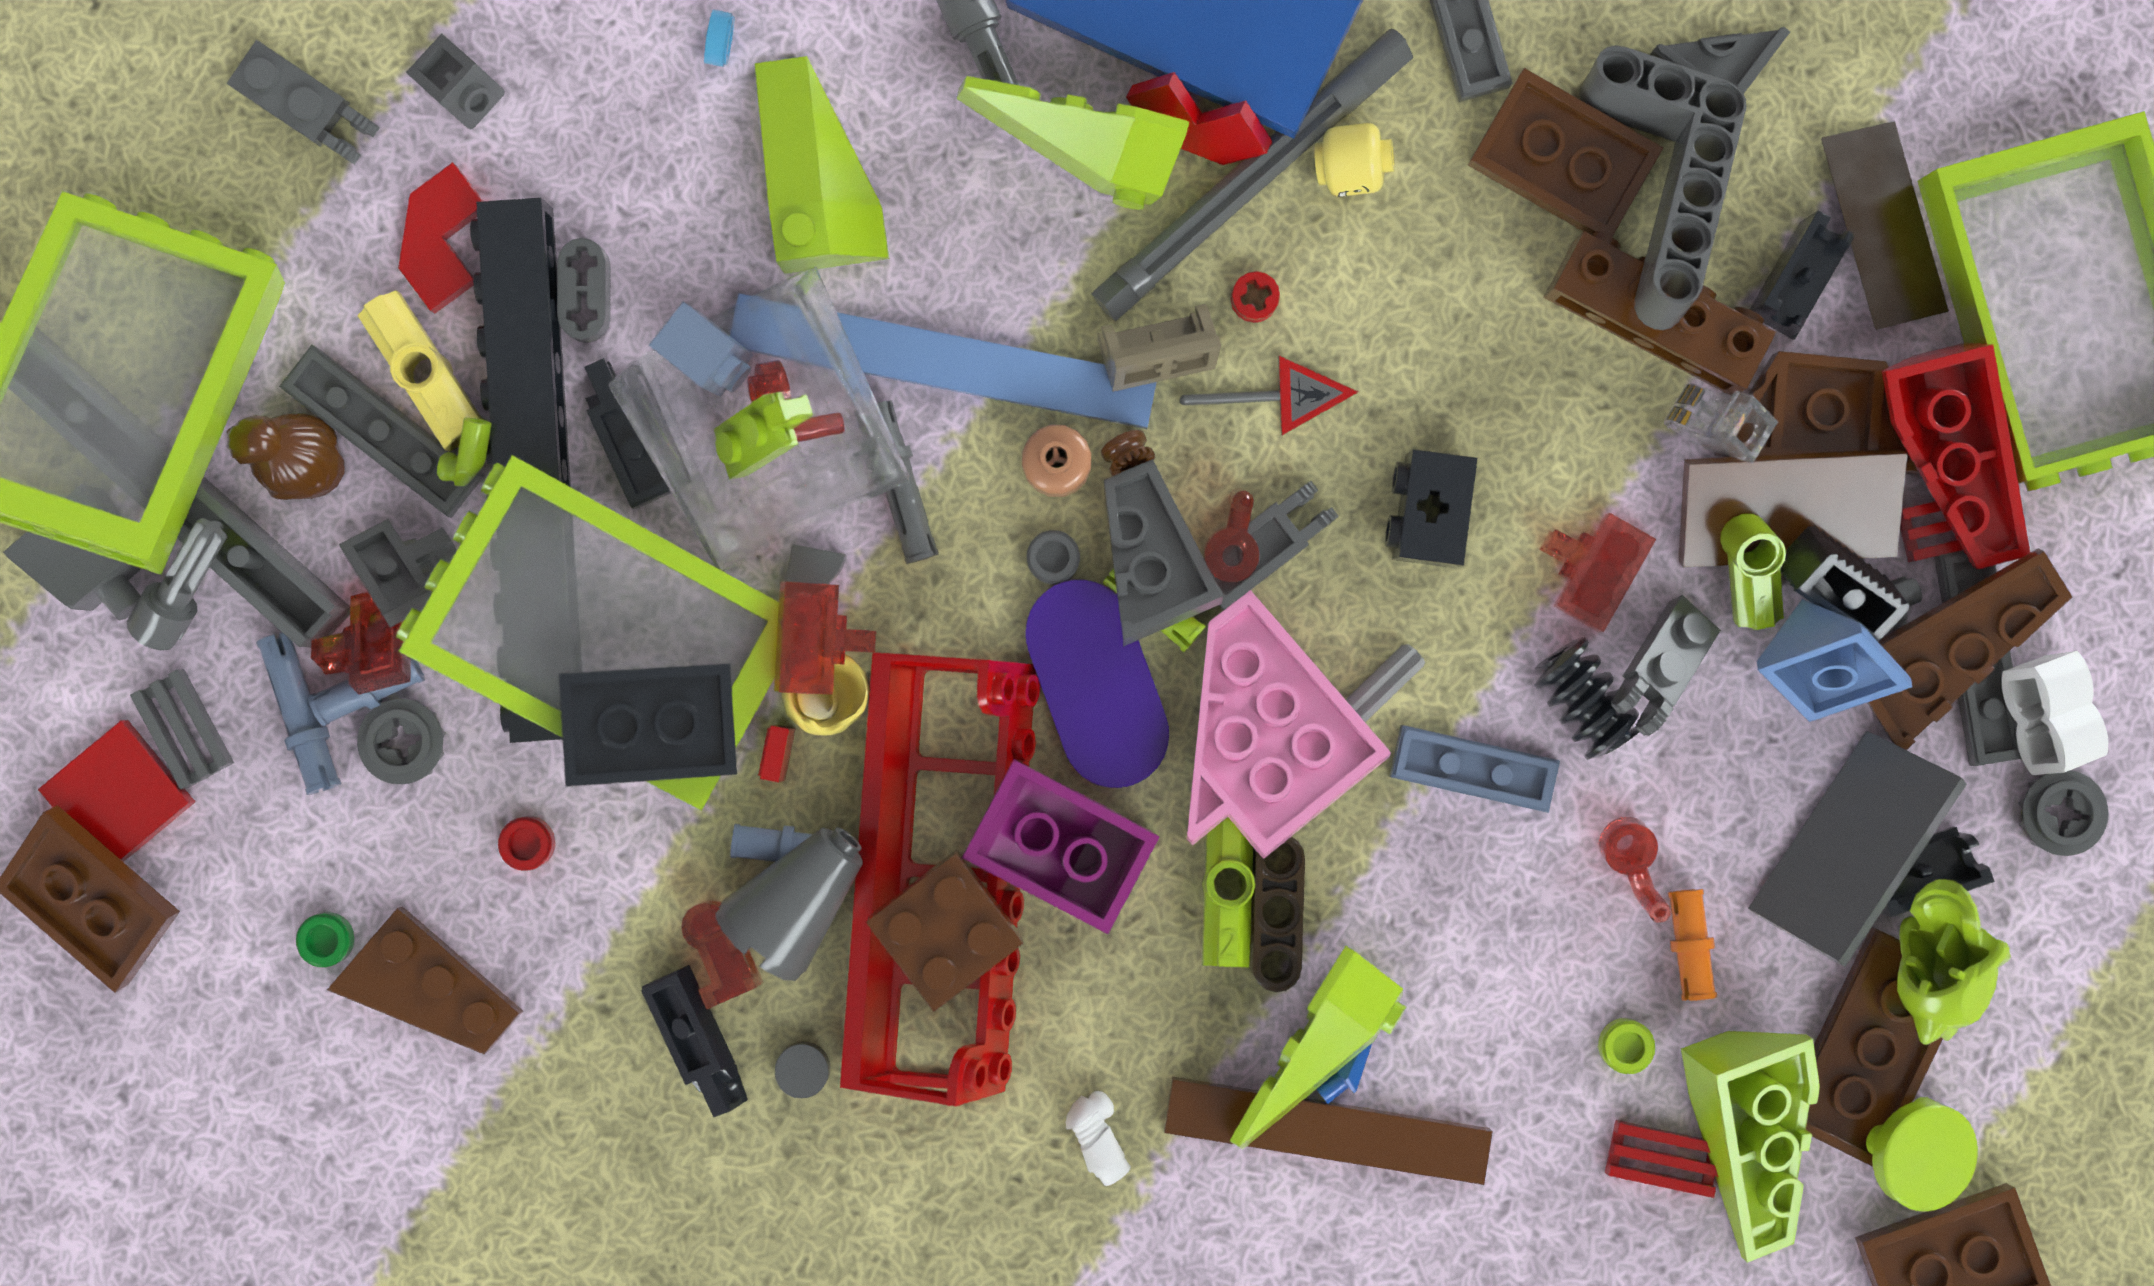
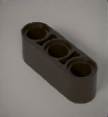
(1283, 936)

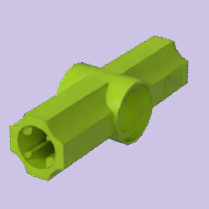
(1227, 921)

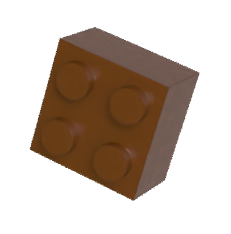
(945, 930)

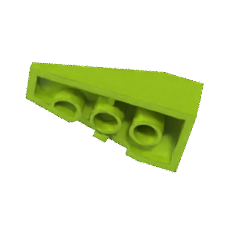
(1112, 152)
(815, 184)
(1342, 1022)
(1753, 1113)

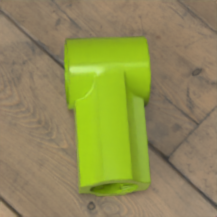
(1754, 574)

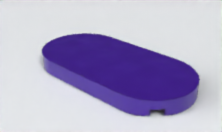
(1095, 686)

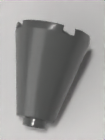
(792, 902)

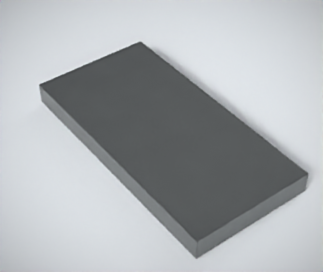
(1857, 847)

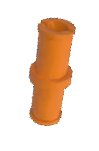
(1692, 944)

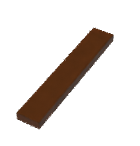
(1335, 1132)

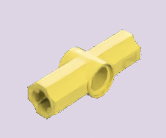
(404, 346)

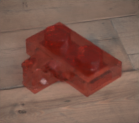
(1598, 568)
(813, 638)
(364, 649)

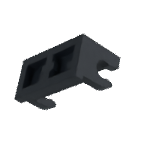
(1801, 274)
(1946, 858)

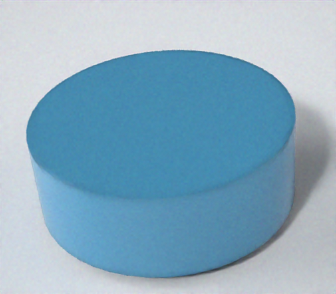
(719, 38)

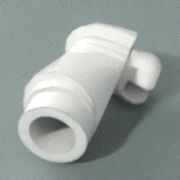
(1097, 1141)

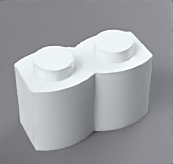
(2054, 713)

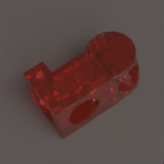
(726, 966)

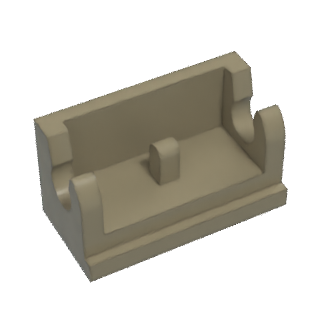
(1160, 350)

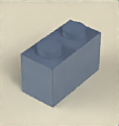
(703, 351)

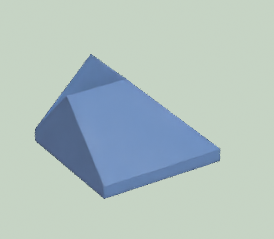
(1828, 663)

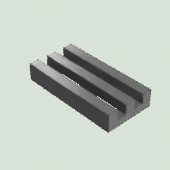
(163, 738)

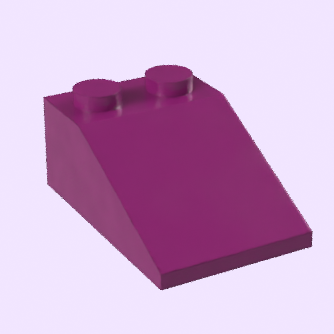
(1061, 846)

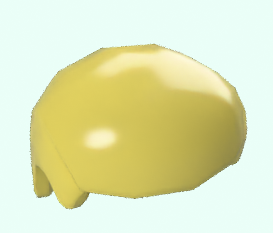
(831, 713)

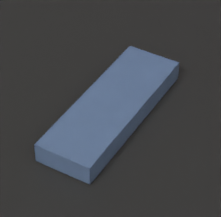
(1474, 768)

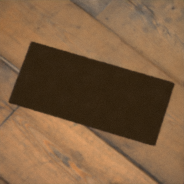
(1886, 225)

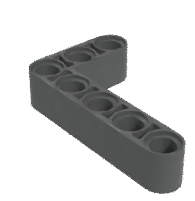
(1705, 123)

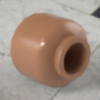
(1061, 480)

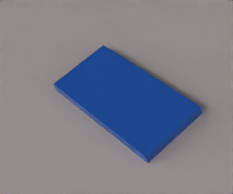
(1218, 48)

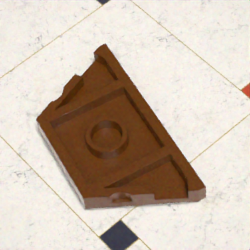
(1824, 406)

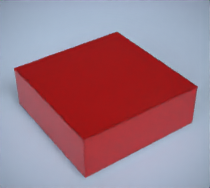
(776, 753)

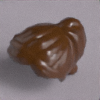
(288, 454)

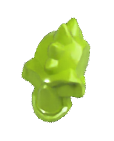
(1946, 961)

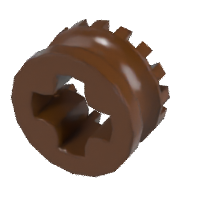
(1127, 451)

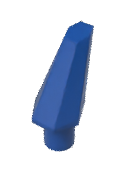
(1345, 1078)

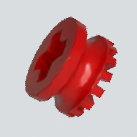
(1261, 282)

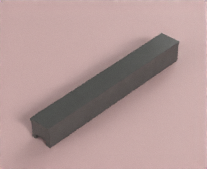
(267, 572)

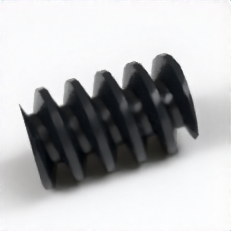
(1586, 698)

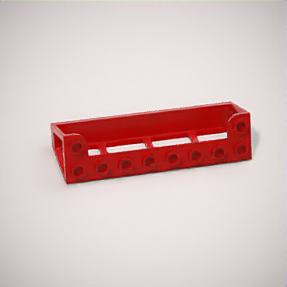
(887, 868)

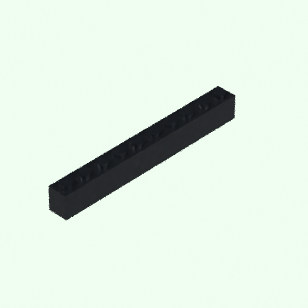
(521, 354)

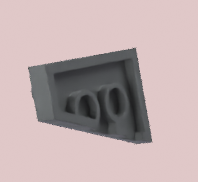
(1153, 555)

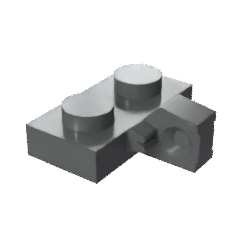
(396, 569)

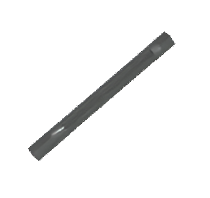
(1247, 179)

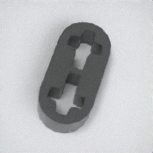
(570, 290)

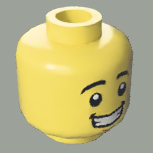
(1353, 159)

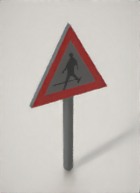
(1301, 395)

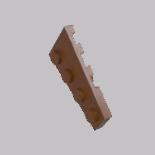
(1964, 640)

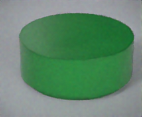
(325, 939)

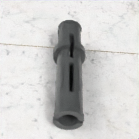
(906, 501)

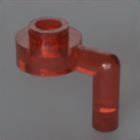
(772, 378)
(1234, 534)
(1635, 862)

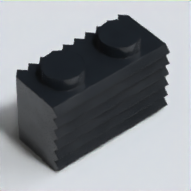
(1842, 582)

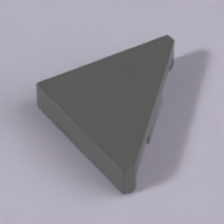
(1728, 57)

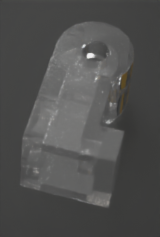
(1716, 418)

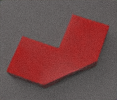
(1216, 135)
(434, 215)

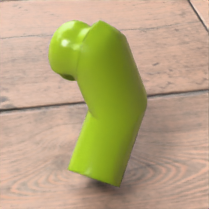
(471, 453)

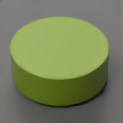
(1626, 1046)

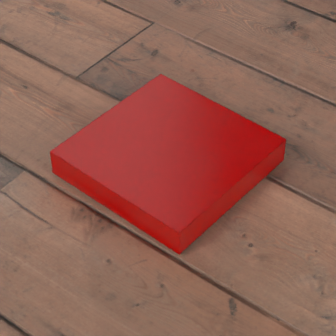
(118, 791)

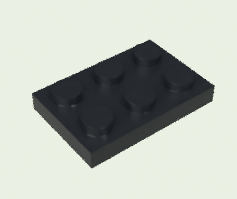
(647, 724)

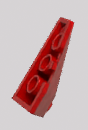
(1958, 436)

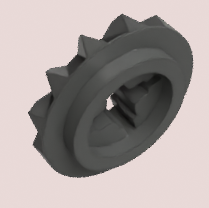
(382, 725)
(2073, 835)

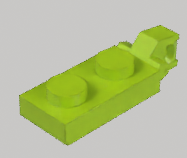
(760, 433)

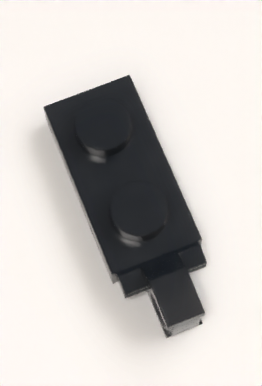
(624, 449)
(695, 1039)

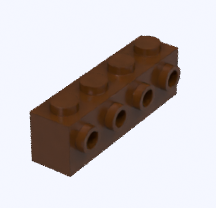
(1708, 342)

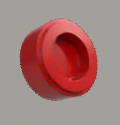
(526, 843)

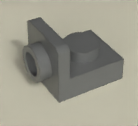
(456, 82)

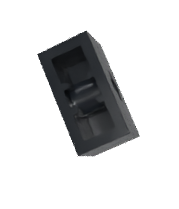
(1451, 485)

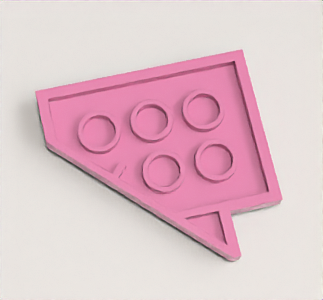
(1270, 733)

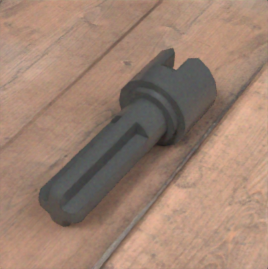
(975, 24)
(169, 605)

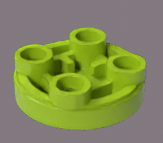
(1923, 1154)

